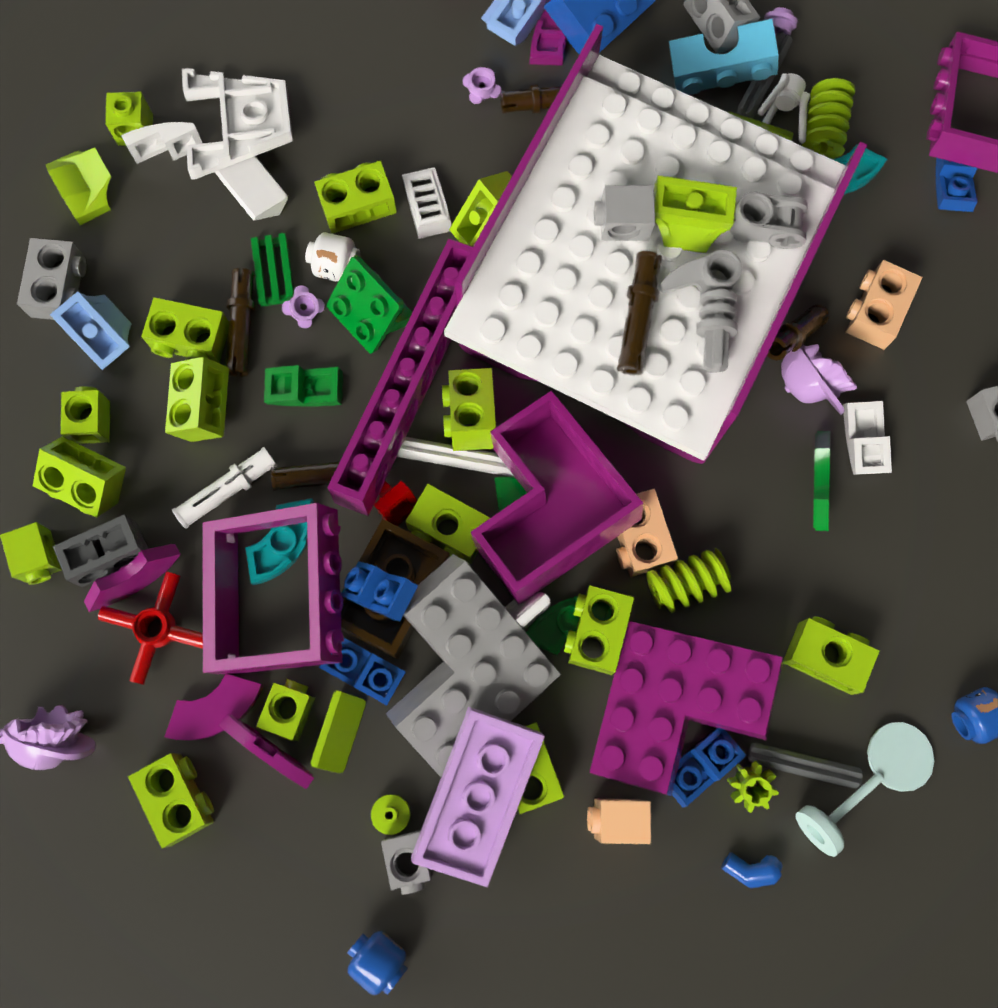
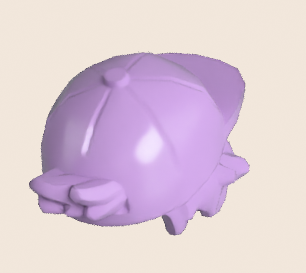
(815, 377)
(47, 739)

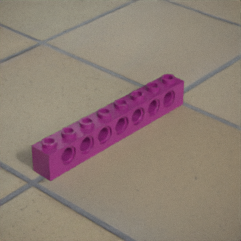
(400, 389)

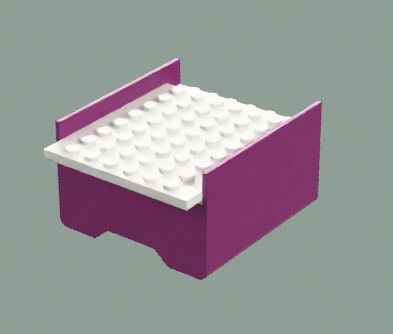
(552, 296)

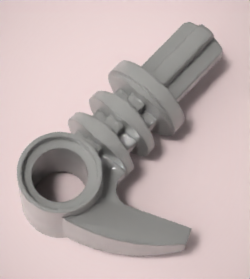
(716, 302)

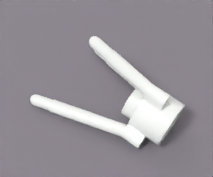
(786, 96)

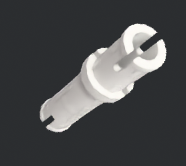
(223, 488)

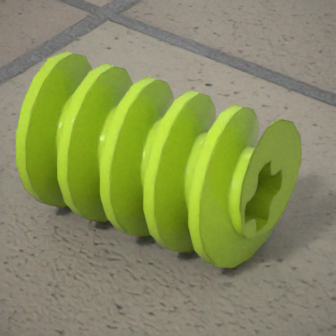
(829, 117)
(689, 579)

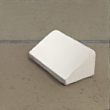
(254, 188)

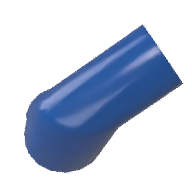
(754, 875)

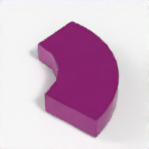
(132, 577)
(202, 716)
(267, 751)

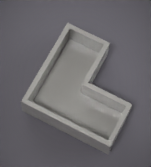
(484, 664)

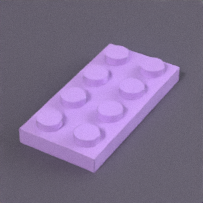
(477, 797)

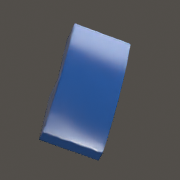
(955, 186)
(378, 590)
(366, 672)
(705, 764)

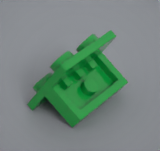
(367, 305)

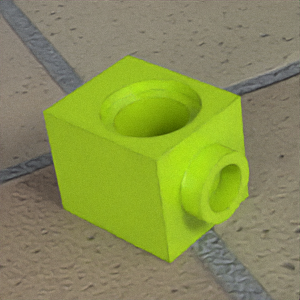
(126, 113)
(93, 428)
(30, 553)
(270, 717)

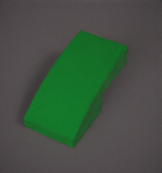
(303, 387)

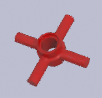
(141, 622)

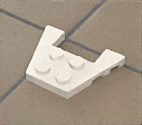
(252, 118)

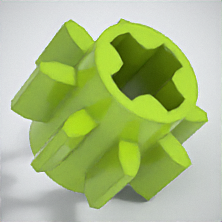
(747, 777)

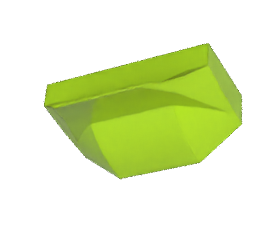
(82, 183)
(692, 212)

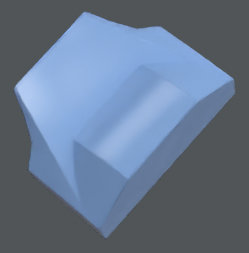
(513, 18)
(94, 326)

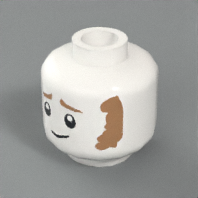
(330, 255)

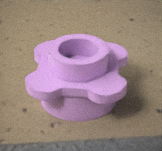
(478, 77)
(313, 305)

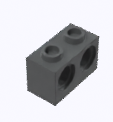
(100, 550)

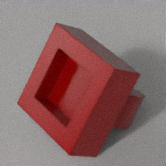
(395, 503)

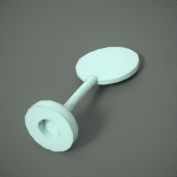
(899, 760)

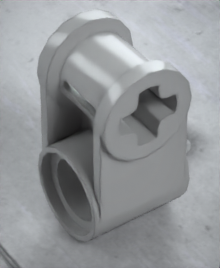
(776, 220)

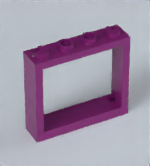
(950, 144)
(222, 595)

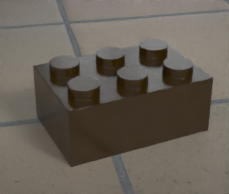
(400, 555)

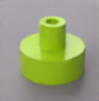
(400, 810)

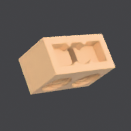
(886, 306)
(652, 532)
(620, 821)

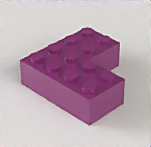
(570, 503)
(665, 683)

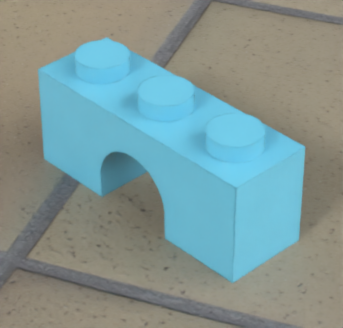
(751, 59)

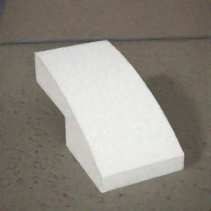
(157, 138)
(866, 438)

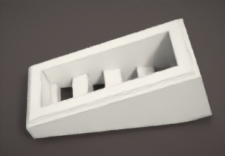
(434, 224)
(529, 610)

